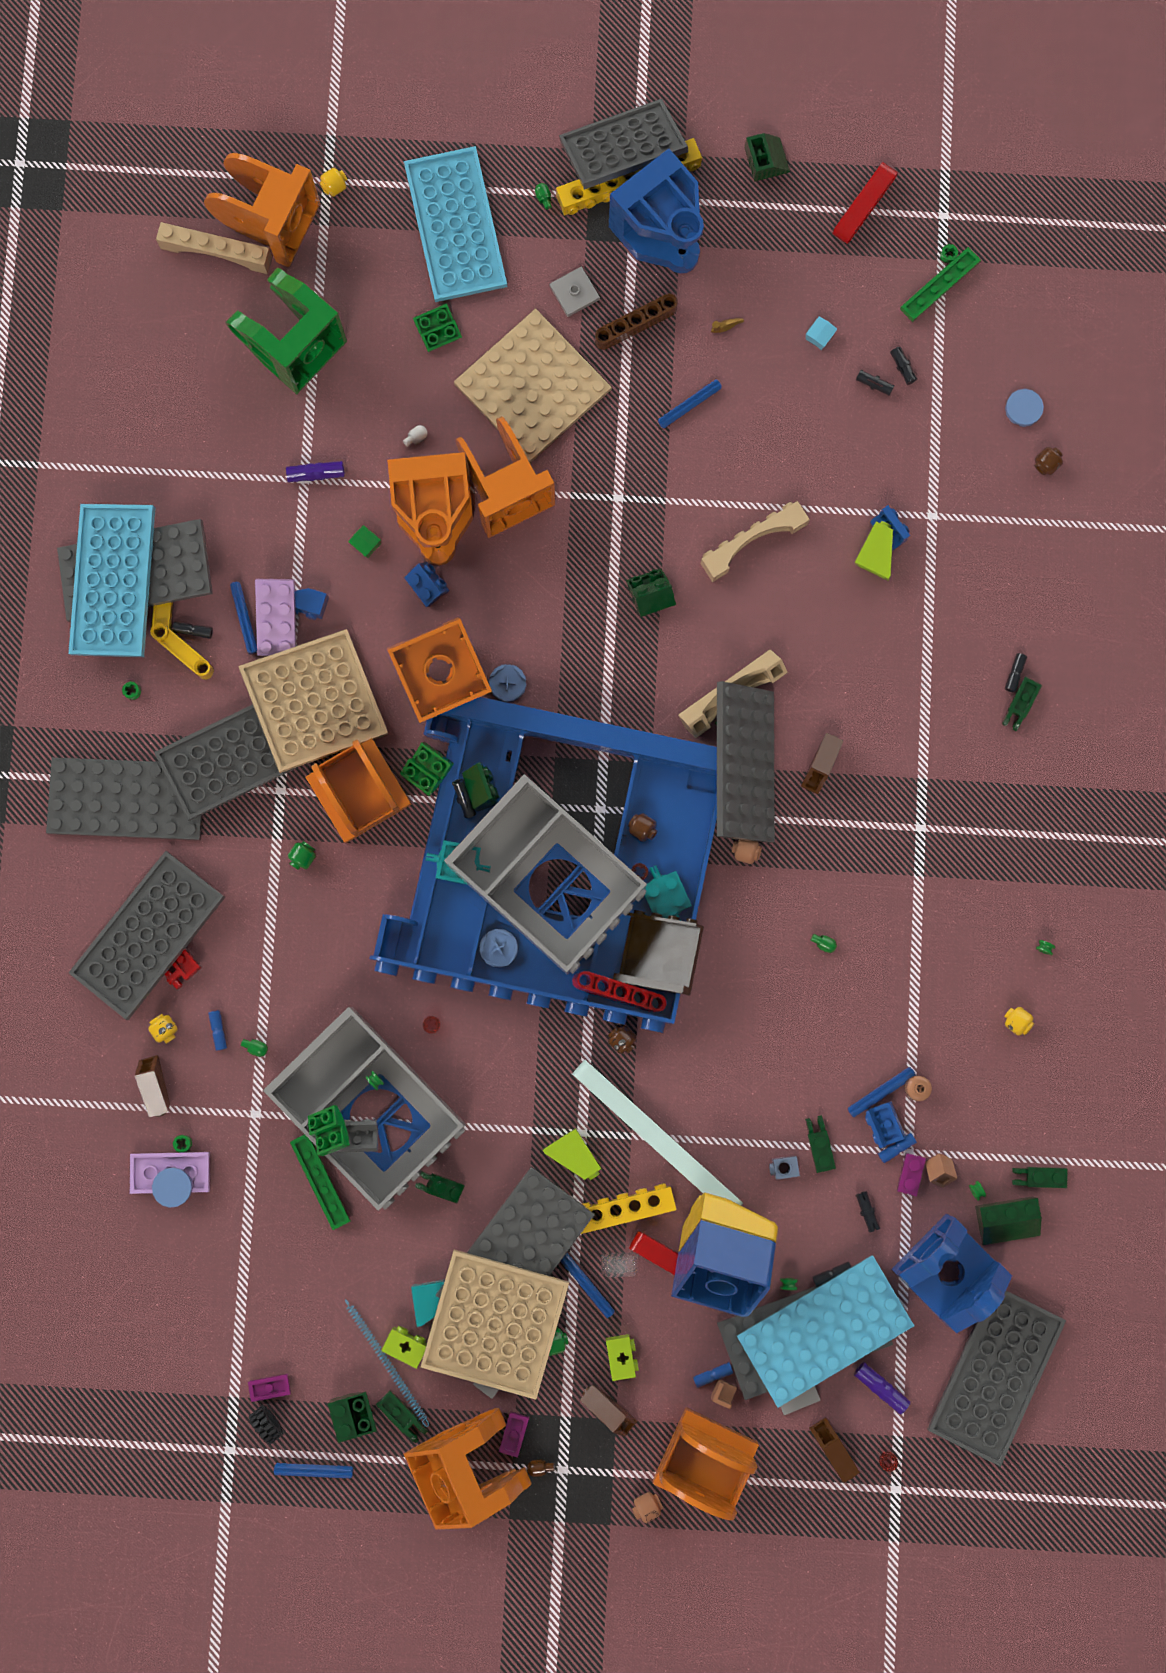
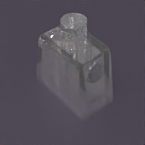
(620, 1264)

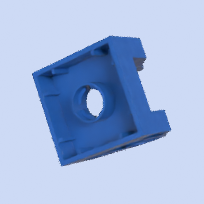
(659, 214)
(980, 1280)

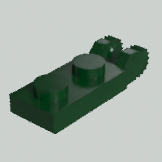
(1022, 701)
(820, 1146)
(1042, 1177)
(441, 1187)
(400, 1415)

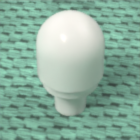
(416, 435)

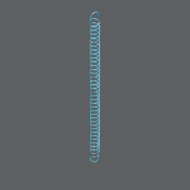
(386, 1363)

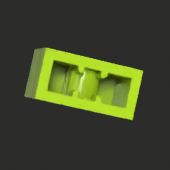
(394, 1348)
(619, 1369)

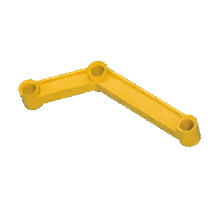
(182, 651)

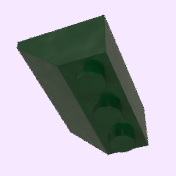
(1009, 1220)

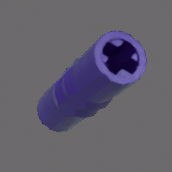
(315, 471)
(882, 1388)

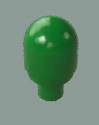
(543, 195)
(824, 943)
(255, 1047)

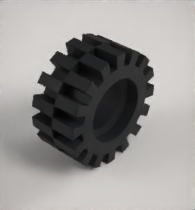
(266, 1425)

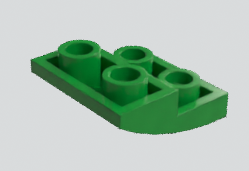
(437, 327)
(426, 768)
(329, 1130)

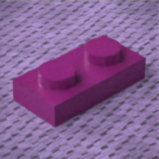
(911, 1174)
(269, 1387)
(514, 1434)

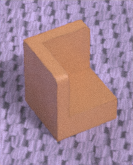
(941, 1170)
(723, 1393)

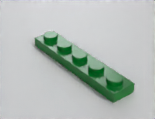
(940, 284)
(320, 1182)

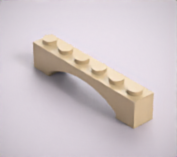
(182, 239)
(789, 519)
(762, 670)

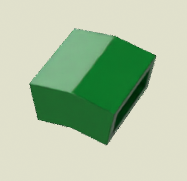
(365, 541)

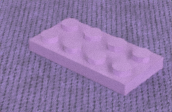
(275, 615)
(146, 1166)

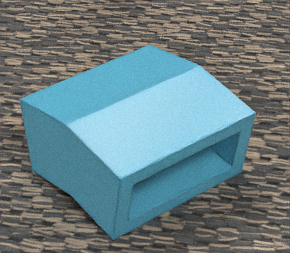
(820, 332)

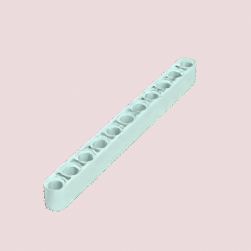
(651, 1132)

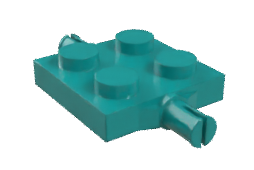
(444, 871)
(666, 894)

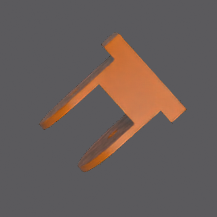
(280, 212)
(511, 492)
(357, 789)
(707, 1464)

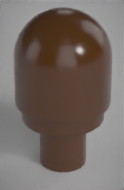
(539, 1468)

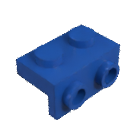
(900, 530)
(426, 583)
(884, 1124)

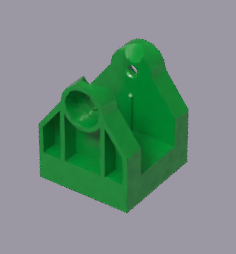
(306, 346)

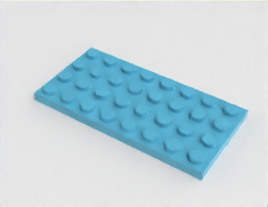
(455, 224)
(112, 580)
(825, 1331)

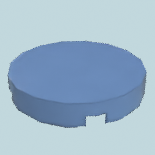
(1024, 407)
(507, 683)
(498, 948)
(172, 1187)

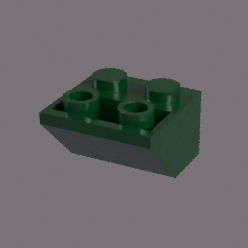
(765, 156)
(651, 592)
(479, 786)
(351, 1416)

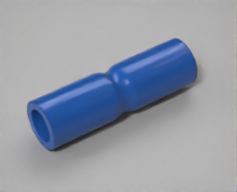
(217, 1028)
(894, 1149)
(715, 1374)

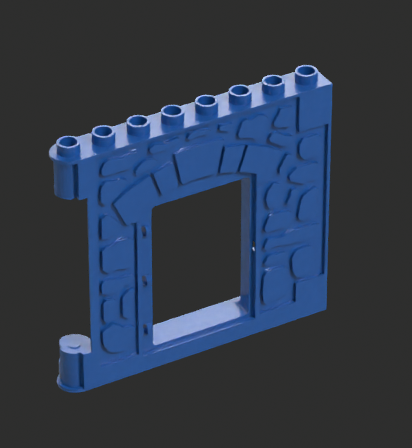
(668, 782)

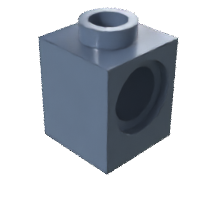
(793, 1170)

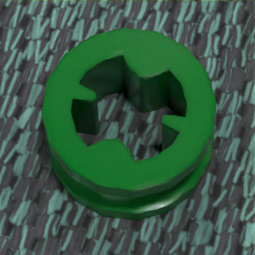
(948, 248)
(133, 696)
(1045, 947)
(374, 1080)
(176, 1144)
(977, 1190)
(788, 1283)

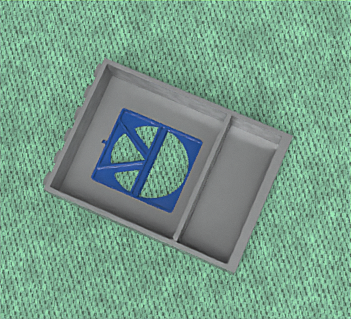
(518, 838)
(334, 1074)

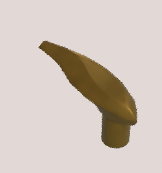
(725, 325)

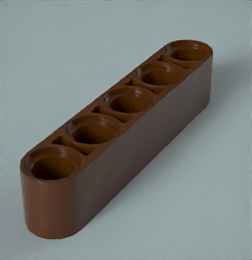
(632, 329)

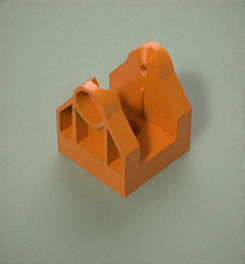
(432, 502)
(446, 644)
(448, 1481)

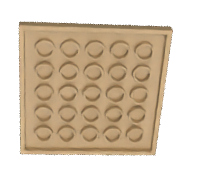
(533, 383)
(312, 700)
(494, 1324)

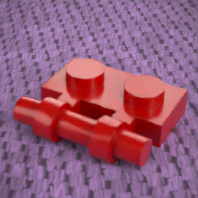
(185, 966)

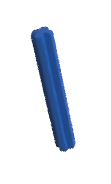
(690, 403)
(243, 616)
(881, 1092)
(587, 1285)
(313, 1470)

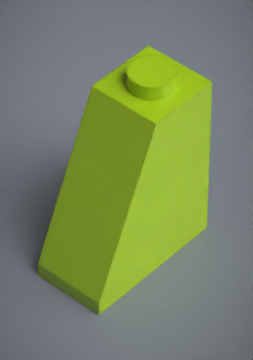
(877, 551)
(574, 1155)

